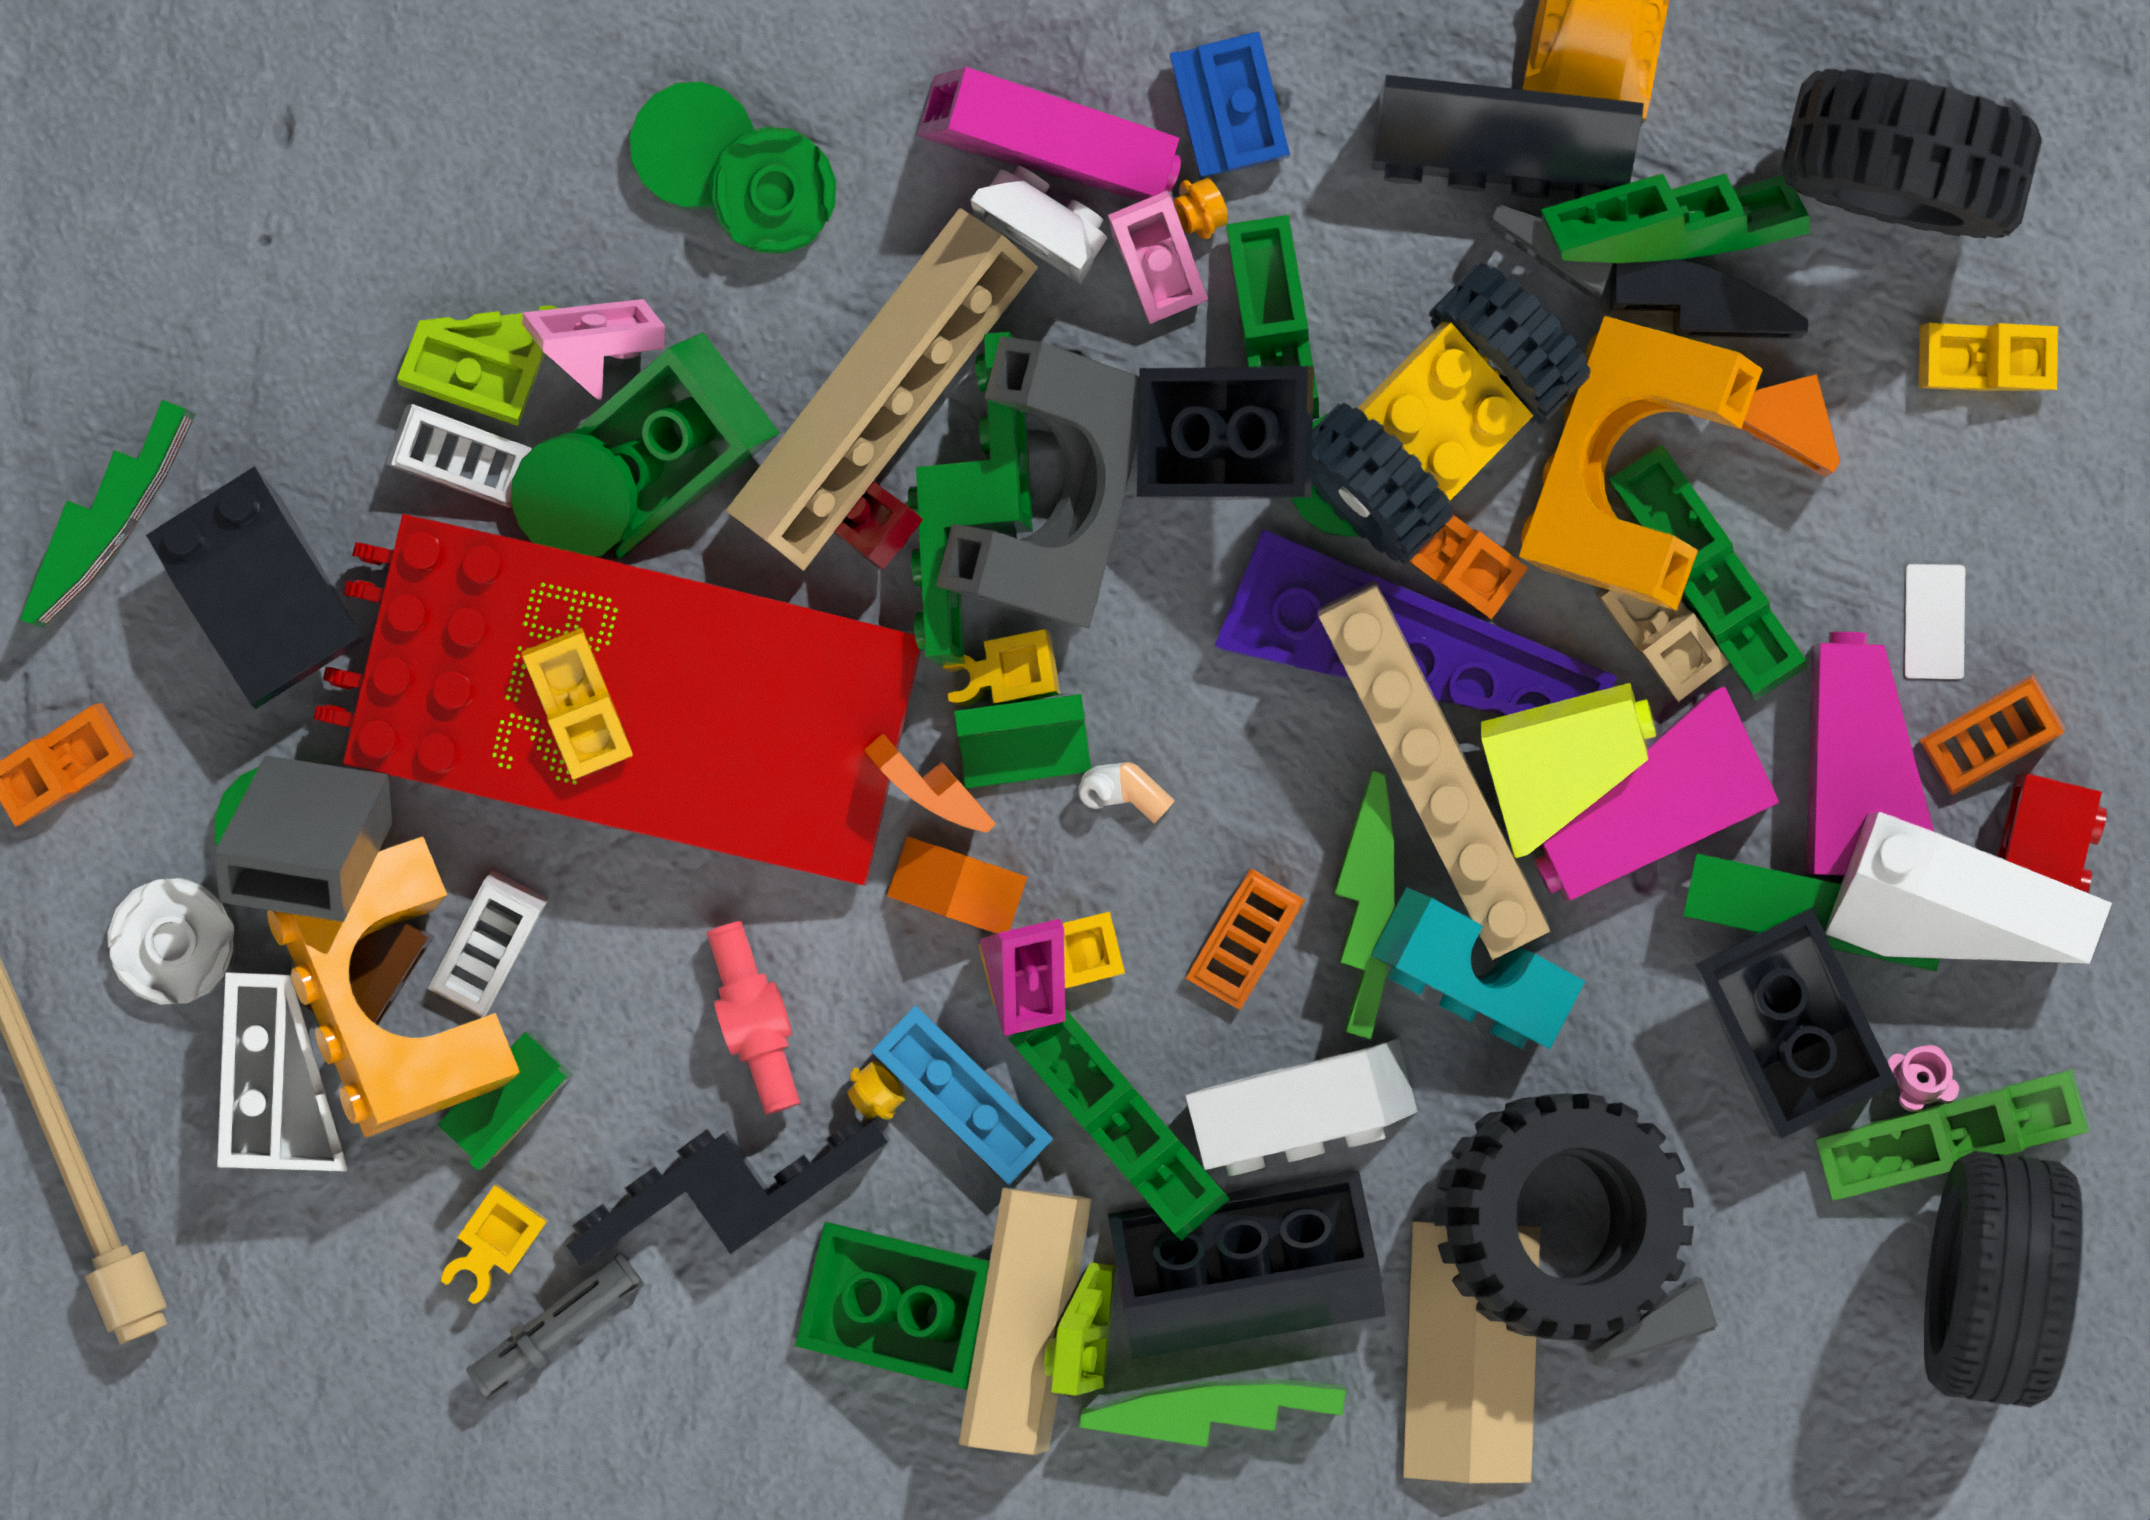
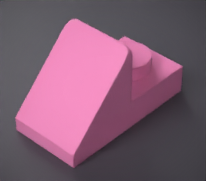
(1157, 257)
(583, 335)

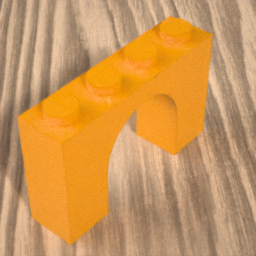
(1631, 377)
(385, 1074)

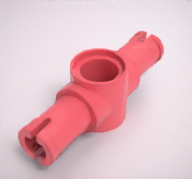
(753, 1018)

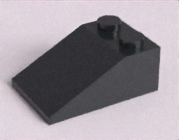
(1225, 433)
(255, 587)
(1794, 1024)

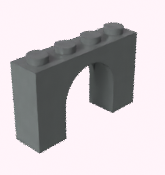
(1096, 424)

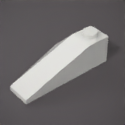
(1944, 899)

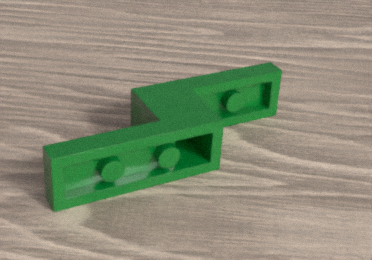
(970, 494)

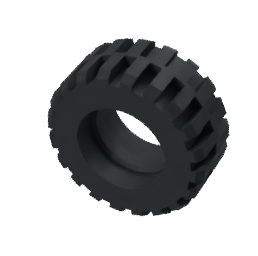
(1911, 153)
(1643, 1216)

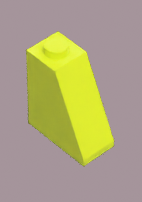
(1563, 759)

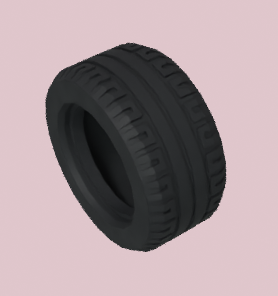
(2003, 1279)

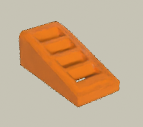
(2027, 741)
(1268, 890)

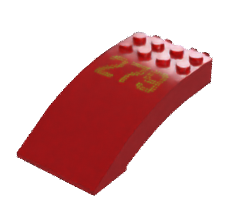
(732, 702)

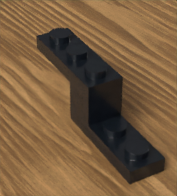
(726, 1189)

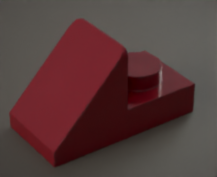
(878, 525)

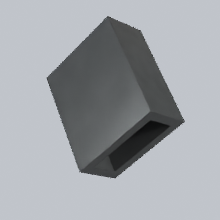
(303, 838)

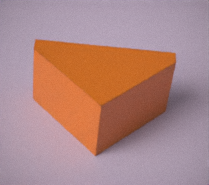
(1795, 423)
(957, 886)

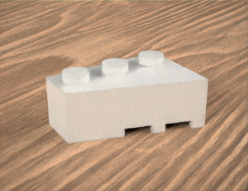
(271, 1083)
(1302, 1108)

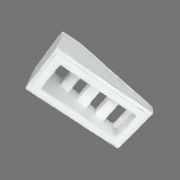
(406, 437)
(511, 895)

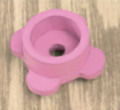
(1933, 1064)

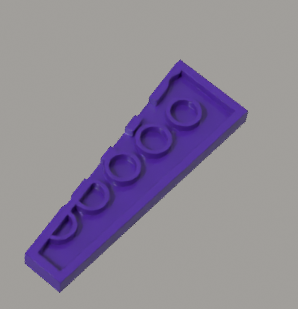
(1458, 654)

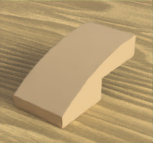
(1667, 640)

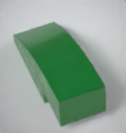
(1270, 295)

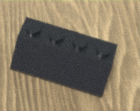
(1503, 137)
(1252, 1269)

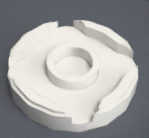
(172, 941)

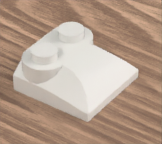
(1039, 224)

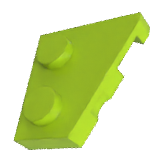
(475, 363)
(1081, 1348)

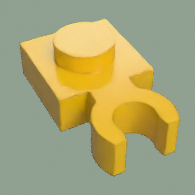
(1014, 669)
(498, 1236)

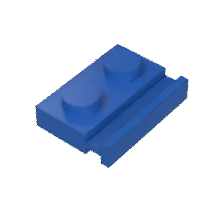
(1229, 105)

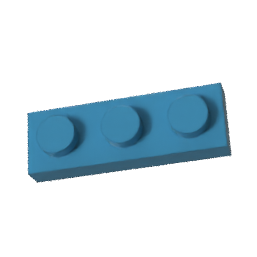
(962, 1094)

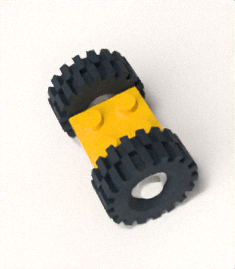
(1444, 412)

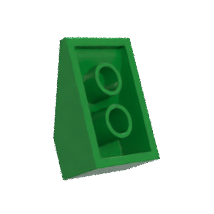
(679, 431)
(894, 1305)

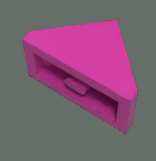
(1027, 975)

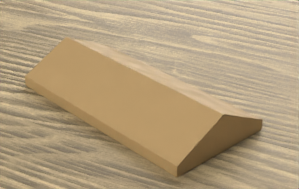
(1024, 1300)
(1464, 1376)

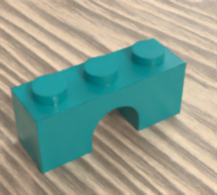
(1433, 948)

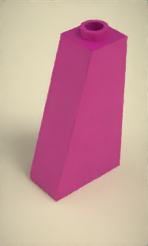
(1048, 134)
(1856, 751)
(1692, 785)

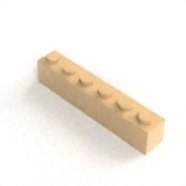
(882, 388)
(1433, 769)

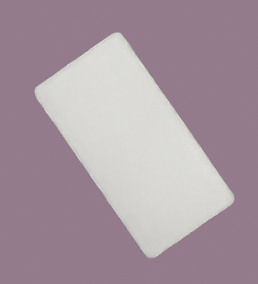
(1935, 621)

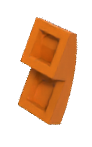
(1470, 566)
(61, 764)
(936, 791)

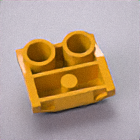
(1596, 48)

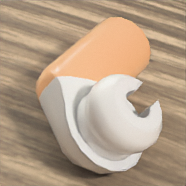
(1123, 784)

